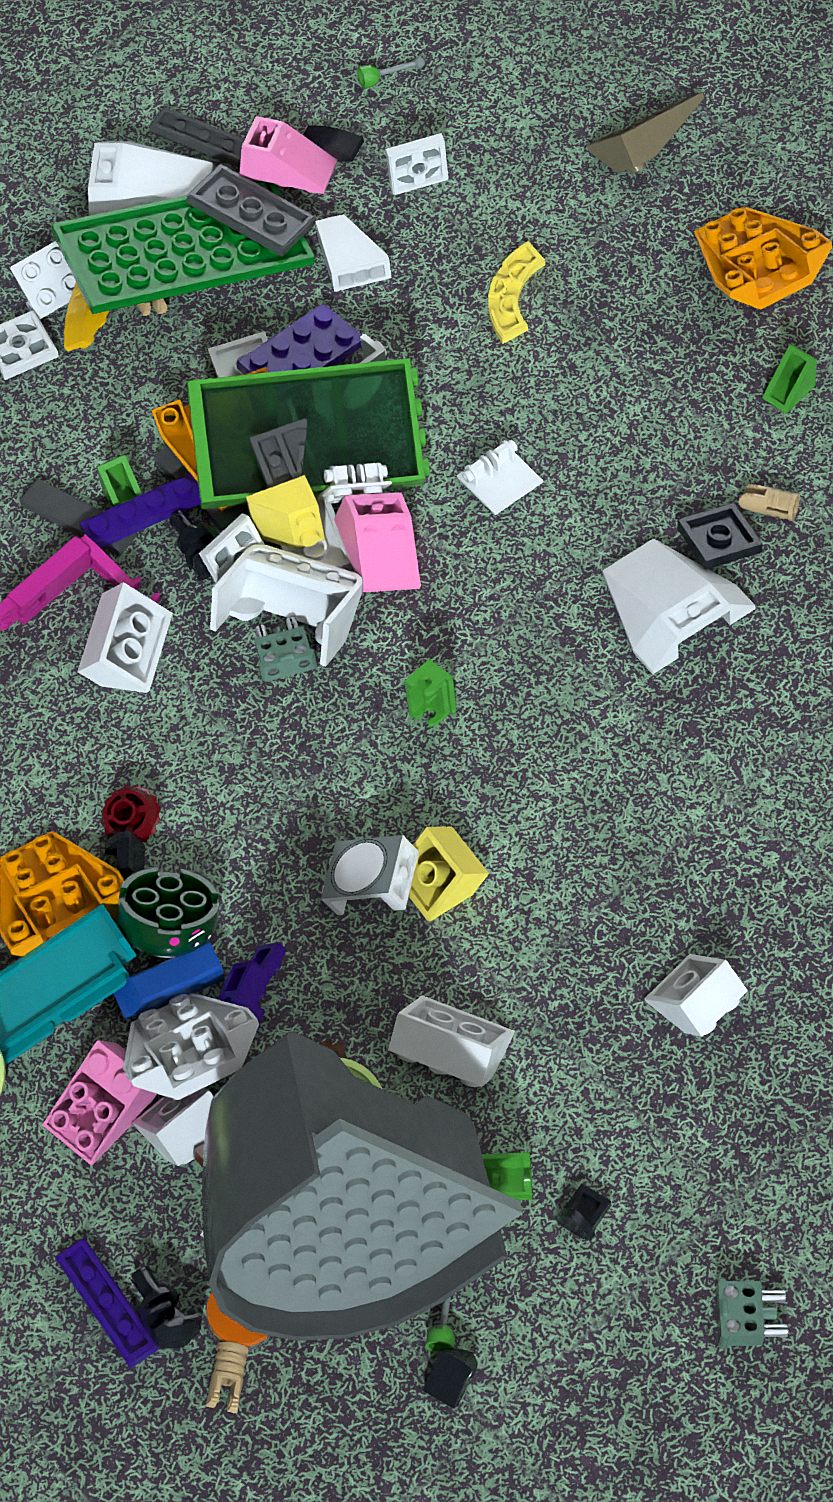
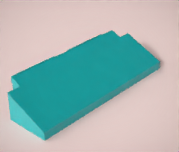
(61, 980)

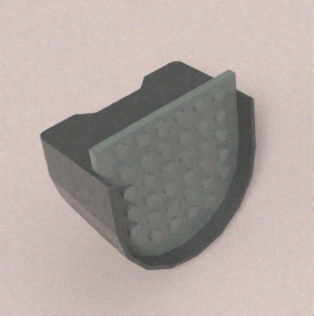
(339, 1199)

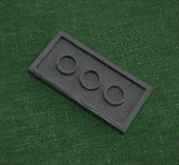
(251, 210)

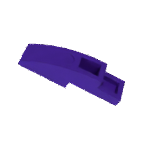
(249, 979)

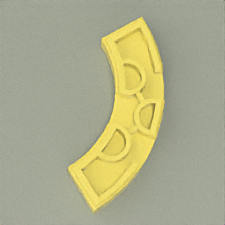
(506, 289)

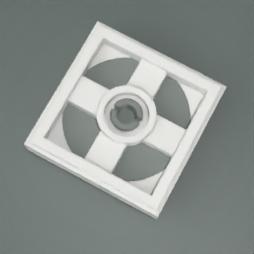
(417, 164)
(24, 345)
(229, 546)

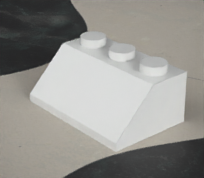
(125, 640)
(449, 1041)

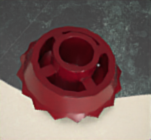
(132, 811)

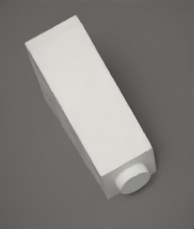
(350, 254)

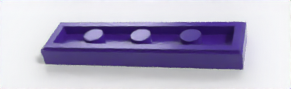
(106, 1302)

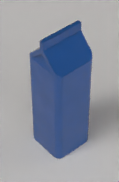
(171, 978)

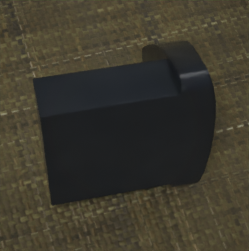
(129, 852)
(583, 1212)
(451, 1375)

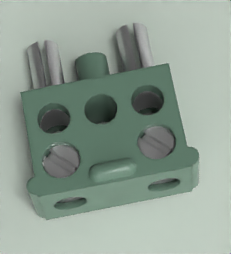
(284, 651)
(734, 1320)

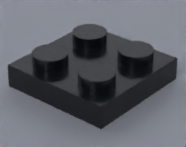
(719, 536)

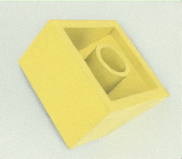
(287, 514)
(444, 872)

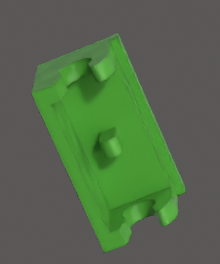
(430, 690)
(510, 1174)

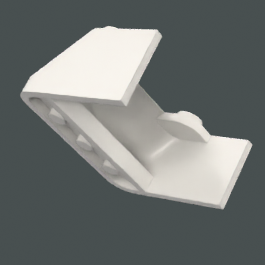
(291, 588)

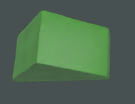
(792, 379)
(118, 481)

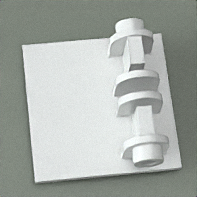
(45, 280)
(499, 477)
(343, 481)

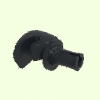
(192, 541)
(162, 1321)

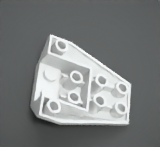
(138, 174)
(667, 600)
(188, 1044)

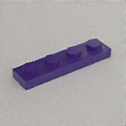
(142, 511)

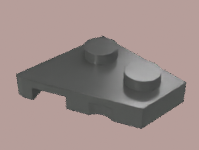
(280, 452)

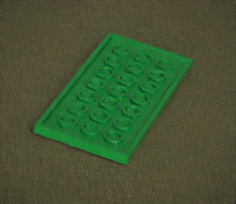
(163, 253)

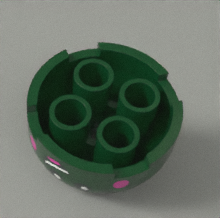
(167, 911)

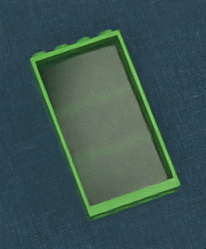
(351, 415)

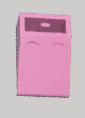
(284, 157)
(379, 541)
(97, 1103)

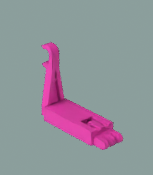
(57, 575)

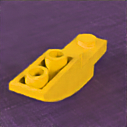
(80, 322)

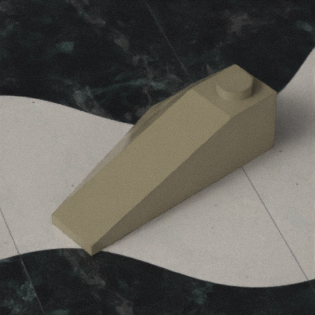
(644, 138)

